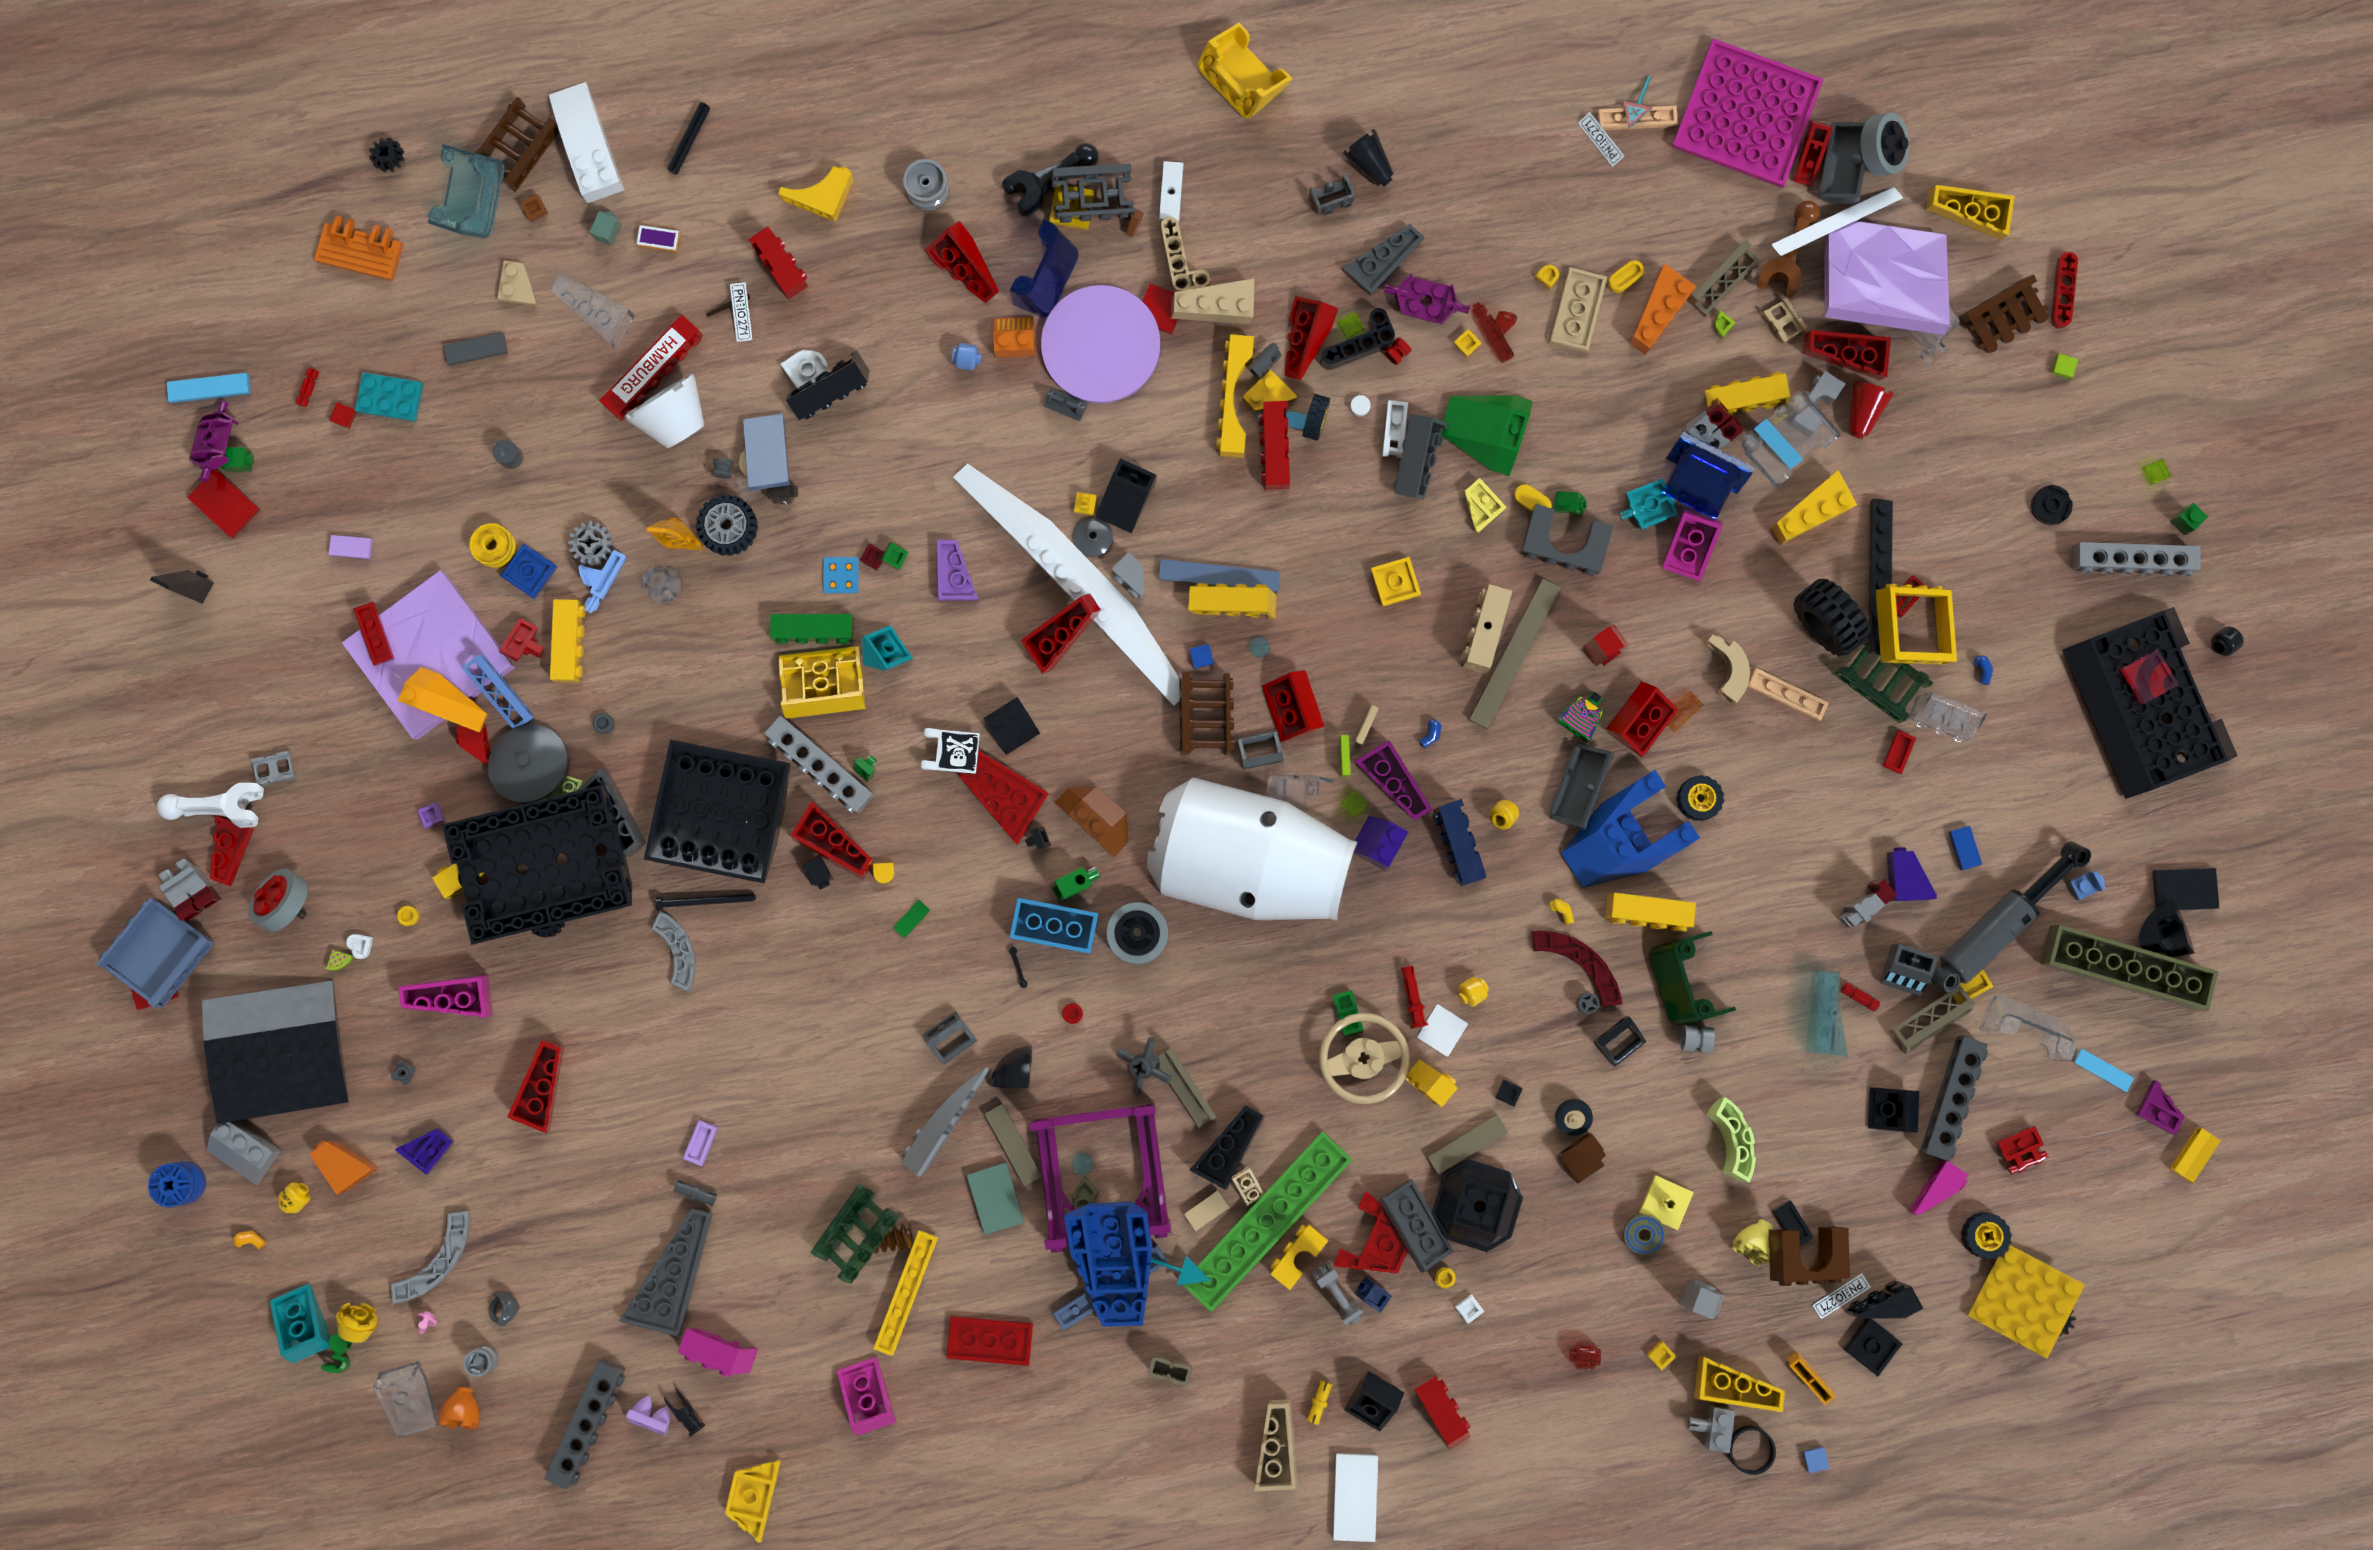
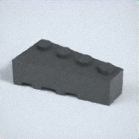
(1418, 455)
(628, 829)

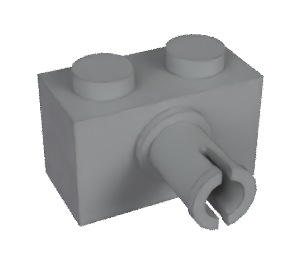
(1717, 1427)

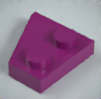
(2160, 1110)

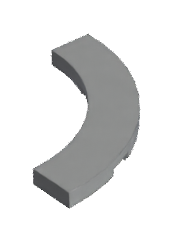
(443, 1263)

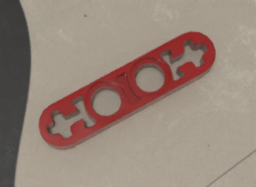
(2061, 289)

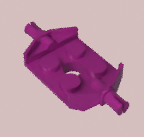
(1442, 298)
(210, 453)

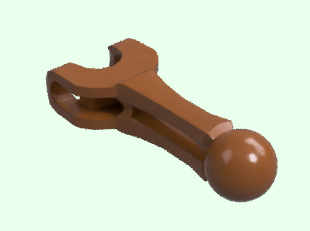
(1785, 266)

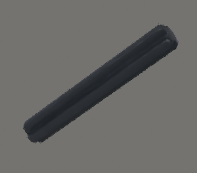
(688, 138)

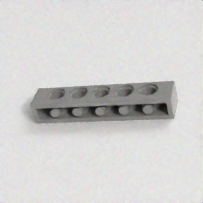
(2186, 555)
(782, 728)

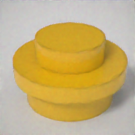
(1445, 1277)

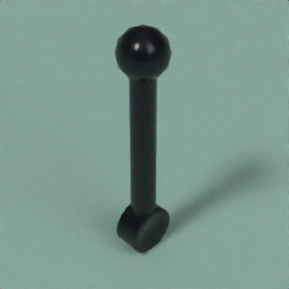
(1013, 951)

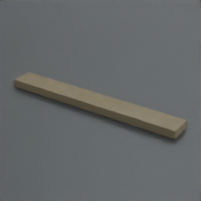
(1514, 653)

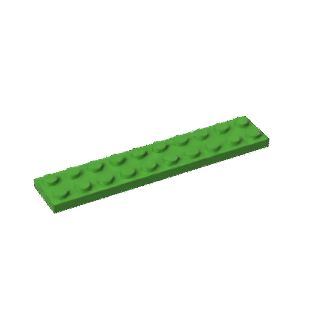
(1268, 1220)

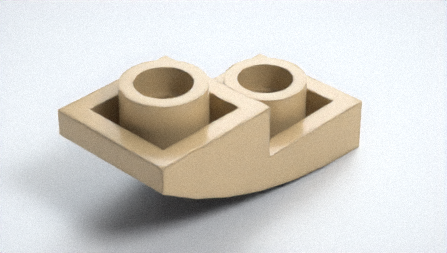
(1247, 1186)

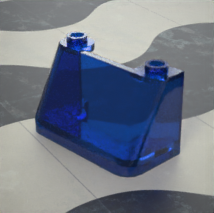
(1044, 290)

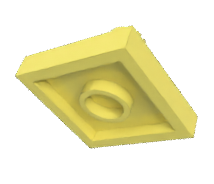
(1666, 1202)

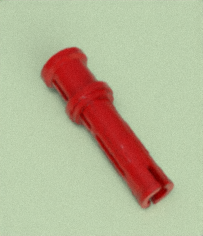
(1415, 1007)

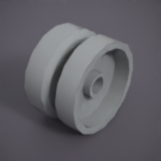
(926, 184)

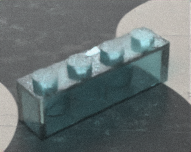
(1825, 1018)

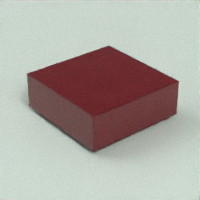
(872, 556)

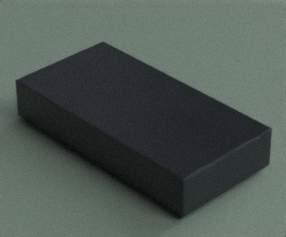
(1791, 1219)

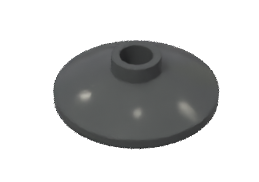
(1098, 545)

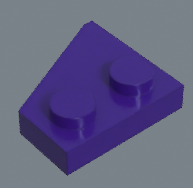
(426, 1150)

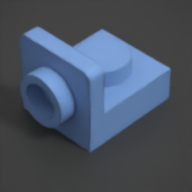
(2087, 884)

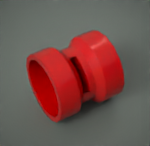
(1397, 351)

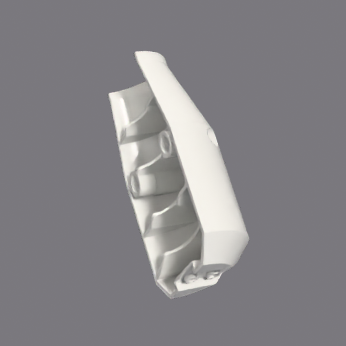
(1221, 848)

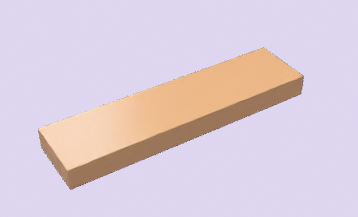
(1656, 118)
(1787, 694)

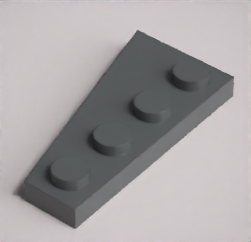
(1379, 263)

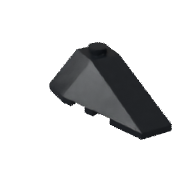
(186, 583)

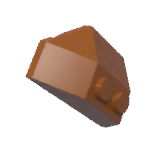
(1096, 816)

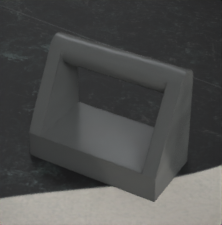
(1261, 760)
(945, 1029)

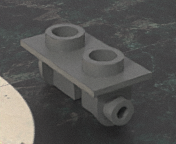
(1065, 404)

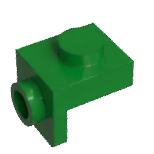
(1570, 503)

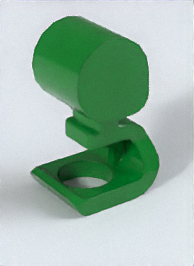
(339, 1346)

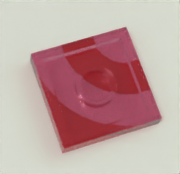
(2149, 677)

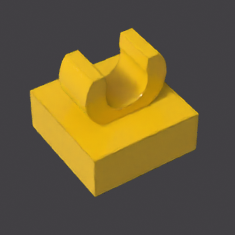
(1085, 503)

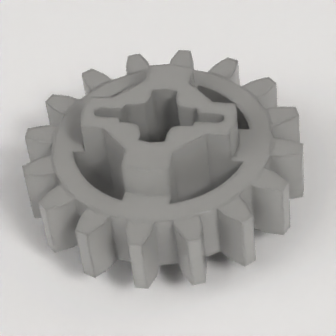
(589, 535)

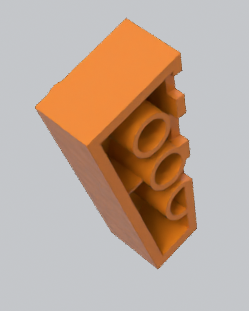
(1664, 302)

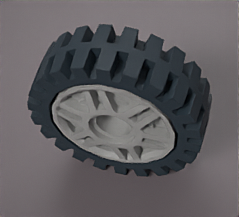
(718, 512)

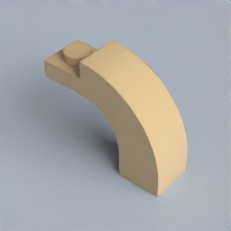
(1737, 668)

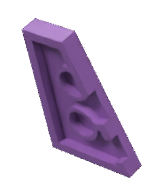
(952, 575)

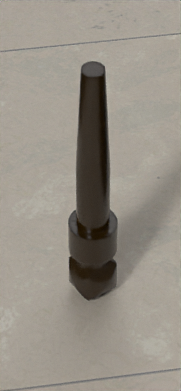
(723, 307)

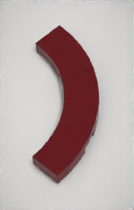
(1585, 958)

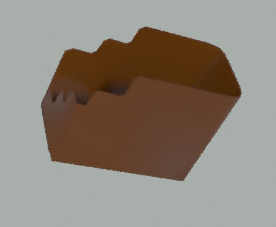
(1583, 1157)

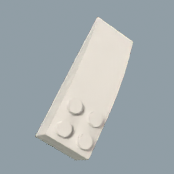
(585, 143)

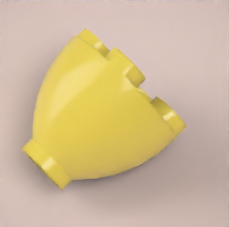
(1754, 1242)

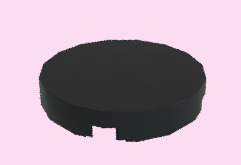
(2051, 505)

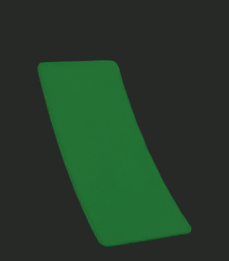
(911, 918)

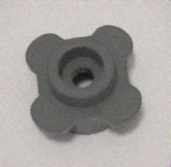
(409, 1072)

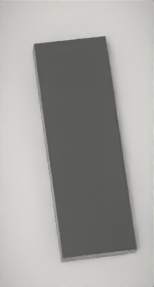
(475, 349)

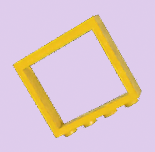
(1889, 627)

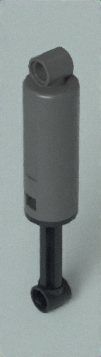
(2002, 924)

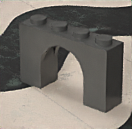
(1538, 544)

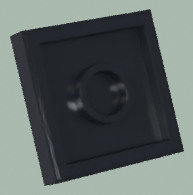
(1872, 1346)

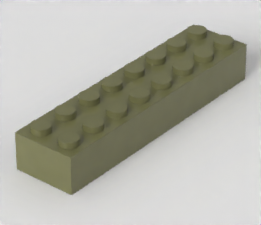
(2129, 967)

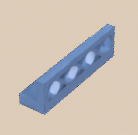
(501, 685)

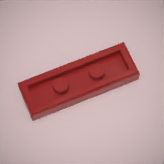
(373, 633)

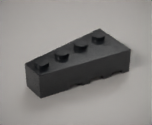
(829, 387)

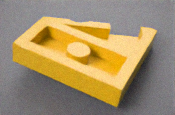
(1268, 388)

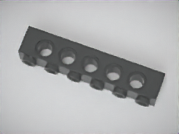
(1944, 1104)
(558, 1472)

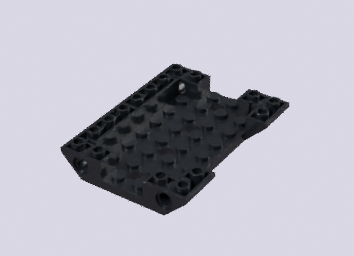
(2132, 734)

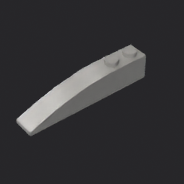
(936, 1131)

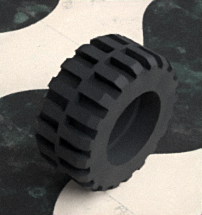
(1831, 617)

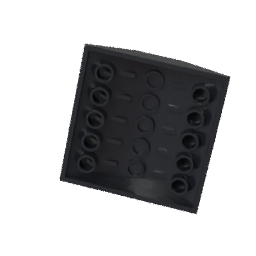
(718, 811)
(273, 1051)

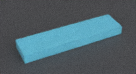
(208, 388)

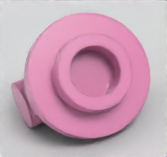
(426, 1319)

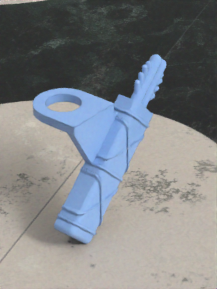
(601, 579)

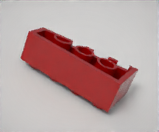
(1275, 445)
(1057, 635)
(538, 1090)

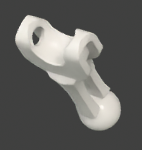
(230, 804)

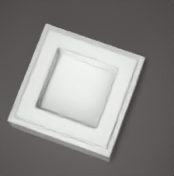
(1469, 1308)

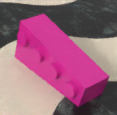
(455, 995)

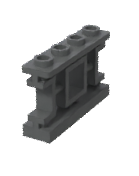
(1090, 176)

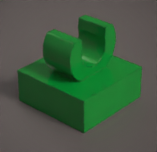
(865, 767)

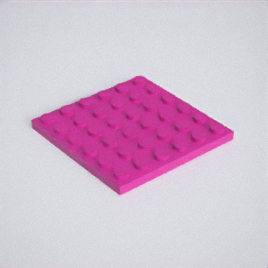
(1747, 113)

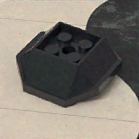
(1456, 1200)

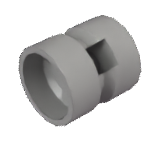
(1701, 1039)
(481, 1361)

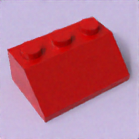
(1293, 705)
(1642, 718)

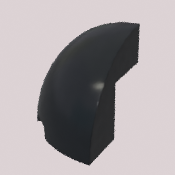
(2166, 932)
(1013, 1069)

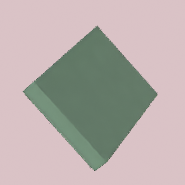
(995, 1198)

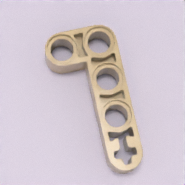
(1178, 256)

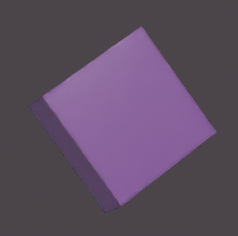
(431, 815)

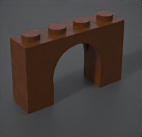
(1830, 1264)

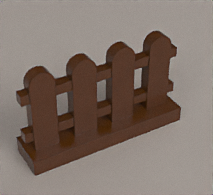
(1996, 316)

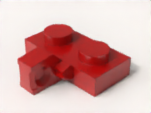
(521, 641)

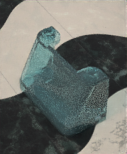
(470, 193)

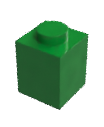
(239, 459)
(2189, 519)

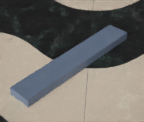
(1215, 574)
(1082, 1304)

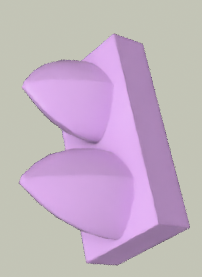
(641, 1417)

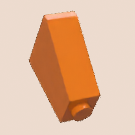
(340, 1165)

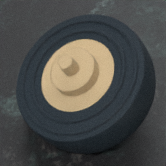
(1574, 1117)

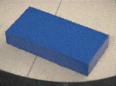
(1965, 848)

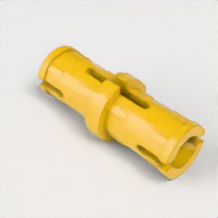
(1319, 1402)

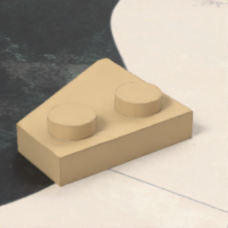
(515, 285)

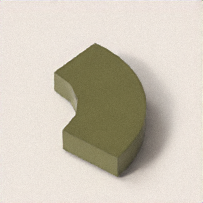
(1084, 1193)

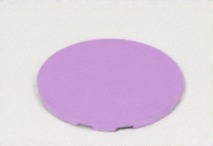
(1100, 344)

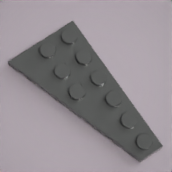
(668, 1288)

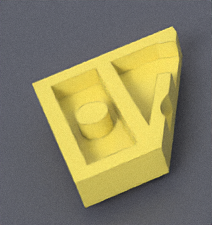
(1482, 504)

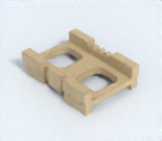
(1790, 317)

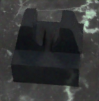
(1038, 838)

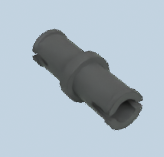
(695, 1192)

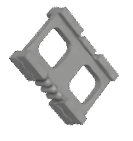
(274, 775)

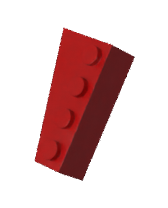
(1851, 351)
(829, 841)

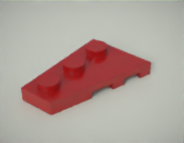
(229, 850)

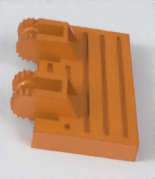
(361, 252)

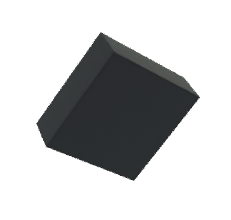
(1508, 1093)

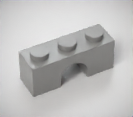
(1825, 388)

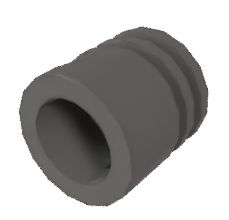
(507, 454)

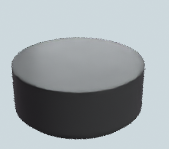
(603, 723)

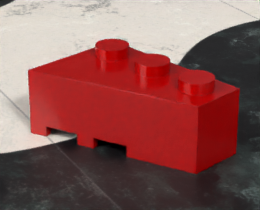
(778, 262)
(1605, 646)
(1443, 1412)

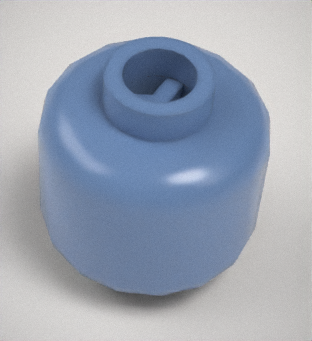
(966, 356)

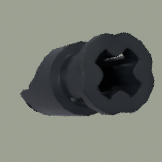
(686, 1415)

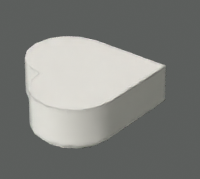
(360, 945)

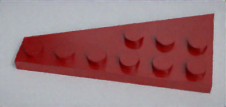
(1005, 795)

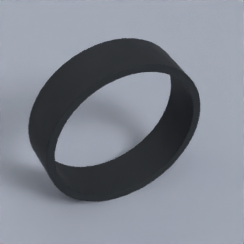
(1770, 1461)

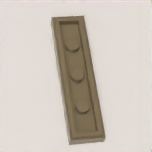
(1013, 1144)
(1467, 1144)

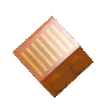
(1014, 337)

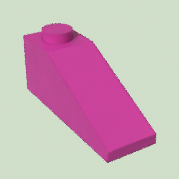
(1942, 1184)

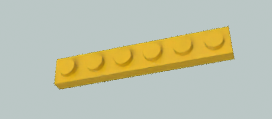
(905, 1293)

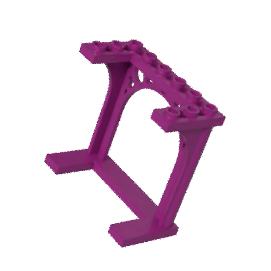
(1051, 1178)

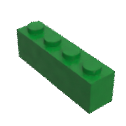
(811, 628)

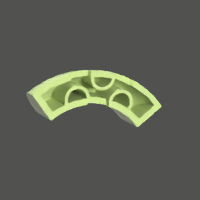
(1737, 1138)

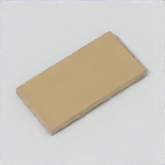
(1578, 310)

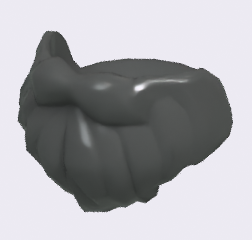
(509, 1308)

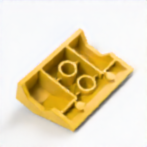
(821, 682)

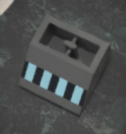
(1908, 969)

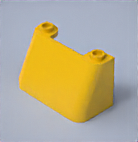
(1239, 73)

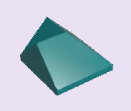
(884, 649)

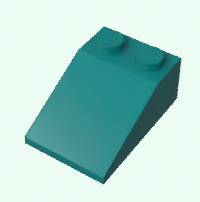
(299, 1324)

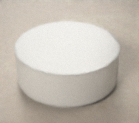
(1360, 405)

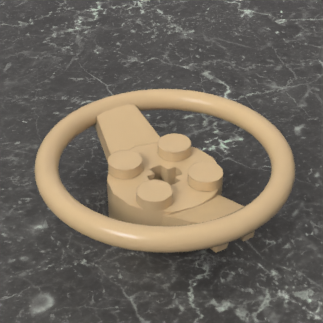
(1378, 1055)

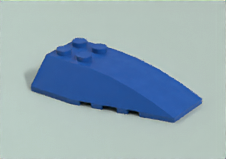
(1113, 1258)

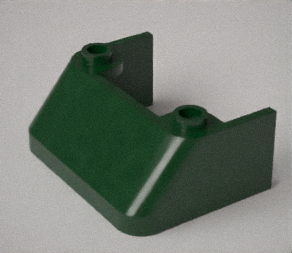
(1674, 984)

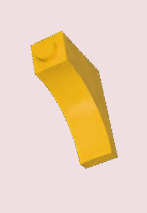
(823, 198)

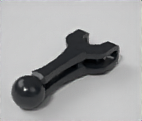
(1039, 182)

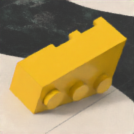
(1432, 1084)

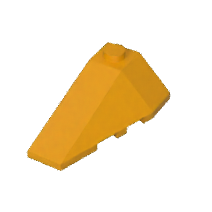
(674, 534)
(437, 696)

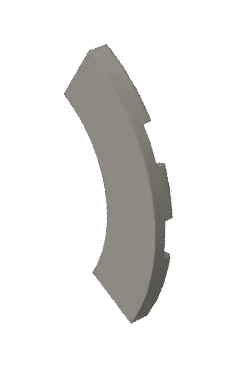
(681, 948)

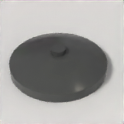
(528, 764)

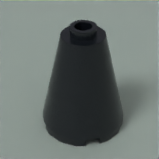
(1371, 158)

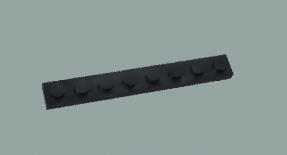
(1880, 562)

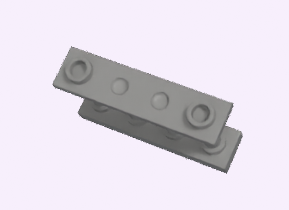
(1326, 1276)

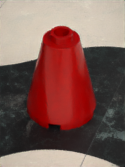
(1866, 408)

